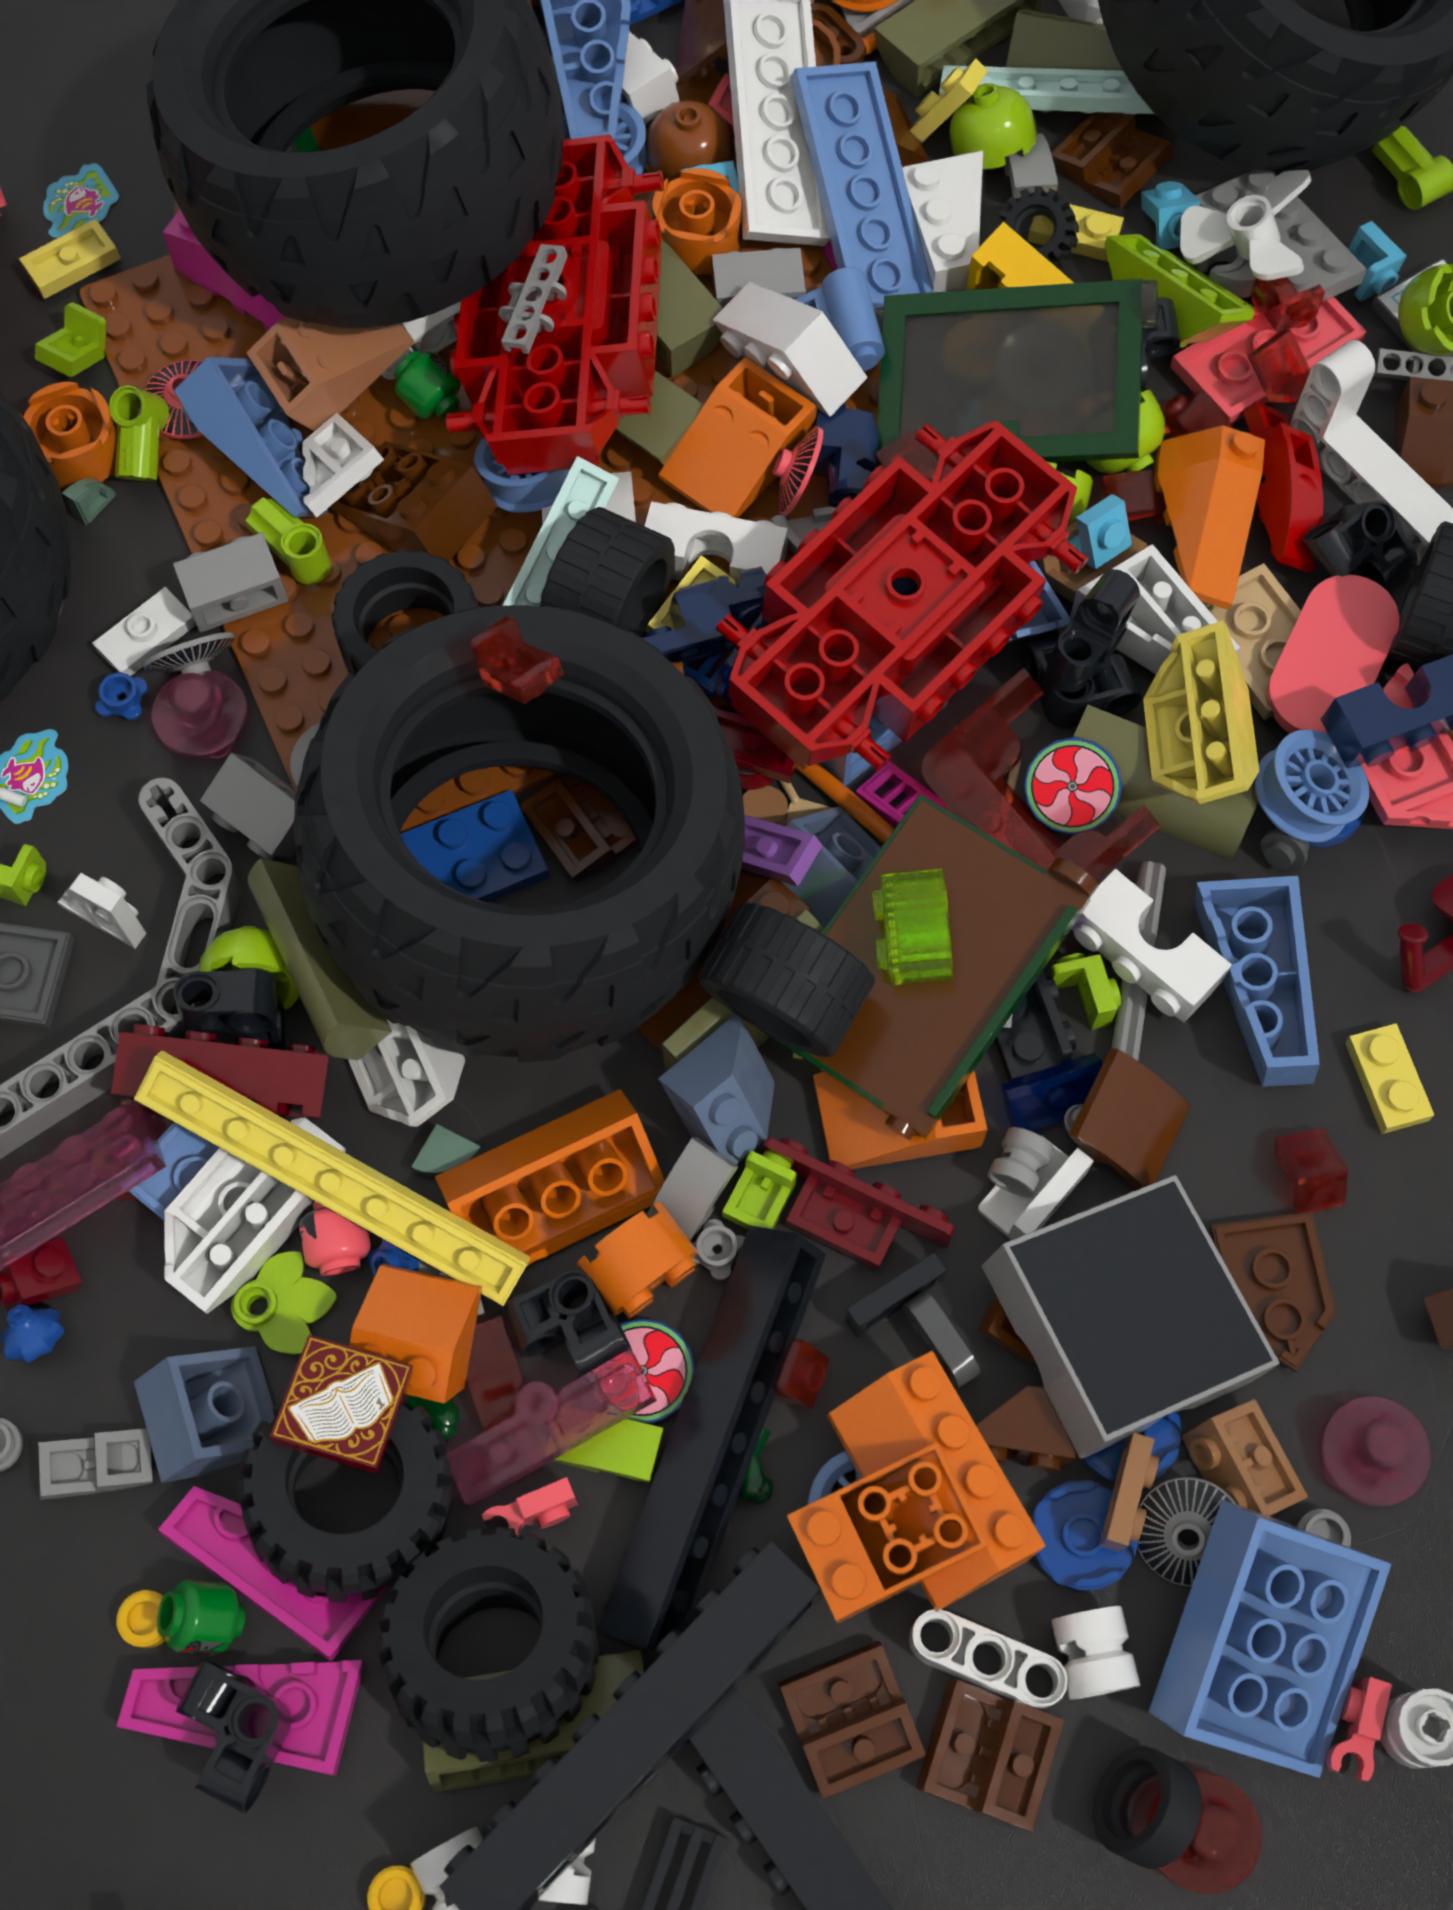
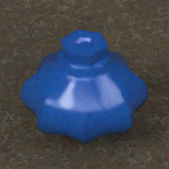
(30, 1332)

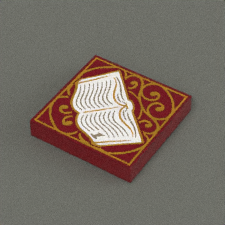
(342, 1404)

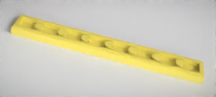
(331, 1177)

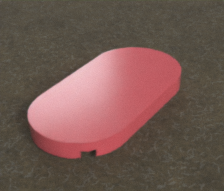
(1332, 650)

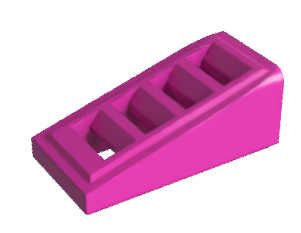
(902, 782)

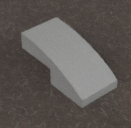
(1032, 169)
(694, 1186)
(94, 1464)

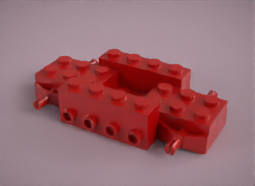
(602, 350)
(856, 647)

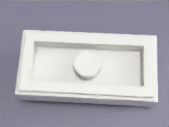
(145, 632)

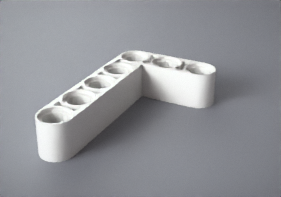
(1355, 453)

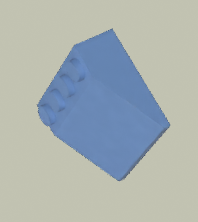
(1269, 1640)

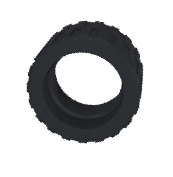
(611, 571)
(390, 585)
(1427, 611)
(786, 979)

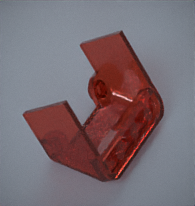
(968, 778)

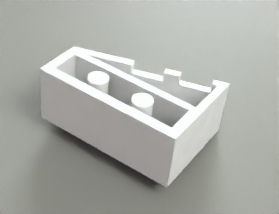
(947, 215)
(790, 344)
(1161, 612)

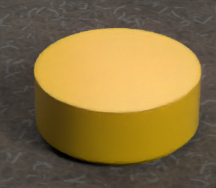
(138, 1619)
(396, 1890)

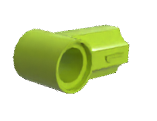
(1418, 173)
(137, 434)
(291, 540)

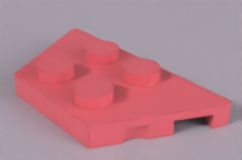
(1415, 784)

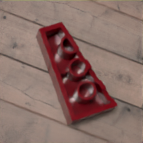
(278, 1080)

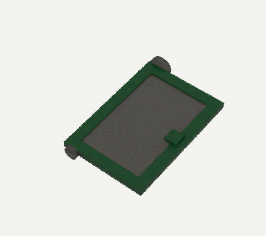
(1038, 359)

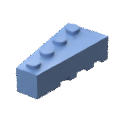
(1263, 937)

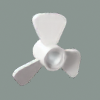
(1249, 227)

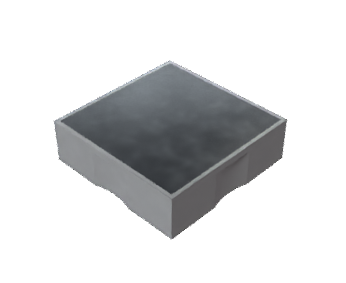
(1128, 1314)

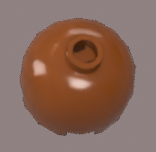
(686, 137)

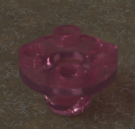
(200, 714)
(1375, 1451)

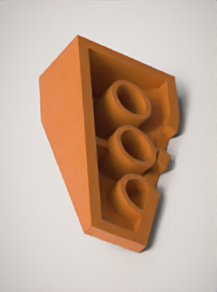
(1210, 500)

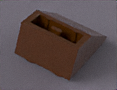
(701, 39)
(418, 501)

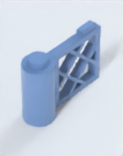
(850, 311)

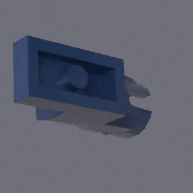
(847, 451)
(701, 607)

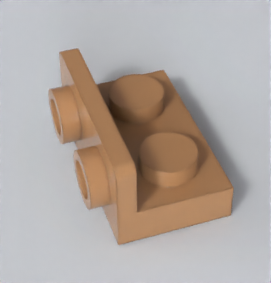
(1245, 1460)

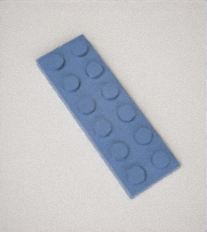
(861, 177)

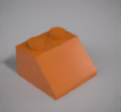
(423, 1324)

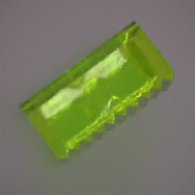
(915, 927)

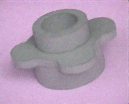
(715, 1234)

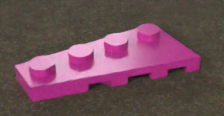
(216, 1538)
(315, 1693)

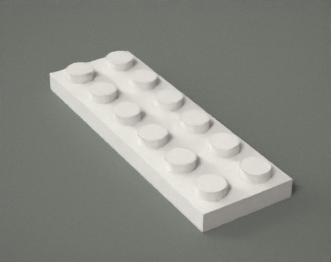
(771, 150)

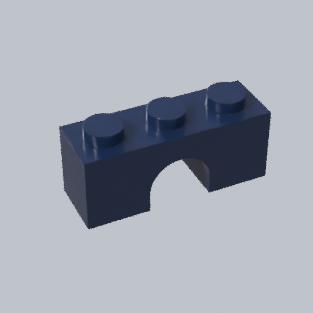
(1371, 727)

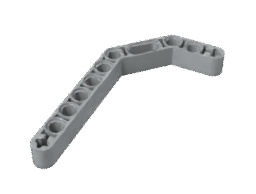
(154, 1007)

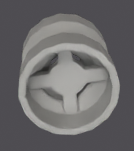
(1021, 1160)

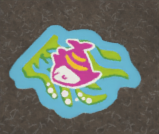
(78, 199)
(33, 770)

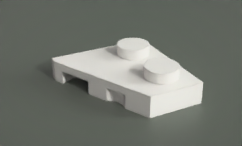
(335, 462)
(104, 907)

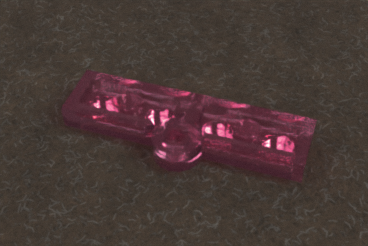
(549, 1426)

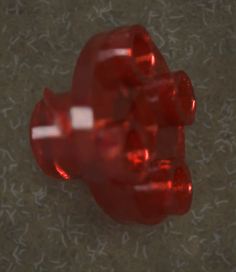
(1224, 1843)

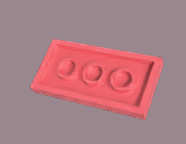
(1226, 372)

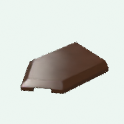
(1281, 1279)

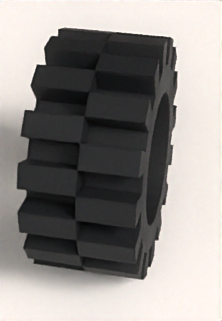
(1051, 206)

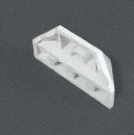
(407, 1076)
(229, 1225)

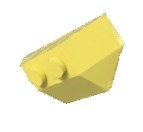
(1201, 719)

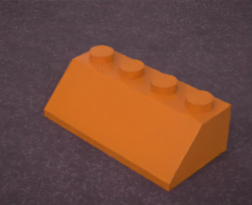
(559, 1179)
(912, 1411)

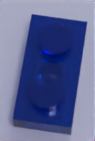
(1048, 1094)

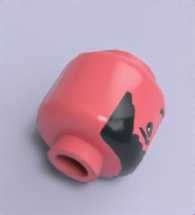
(332, 1241)

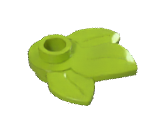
(291, 1303)

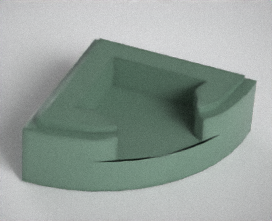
(87, 498)
(443, 1152)

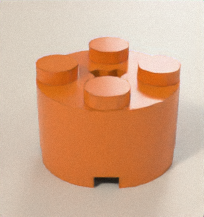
(699, 217)
(73, 432)
(639, 1259)

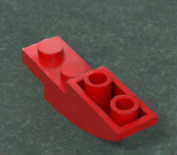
(1293, 489)

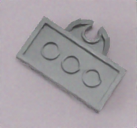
(1322, 253)

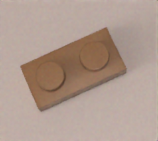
(1135, 1470)

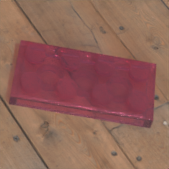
(76, 1179)

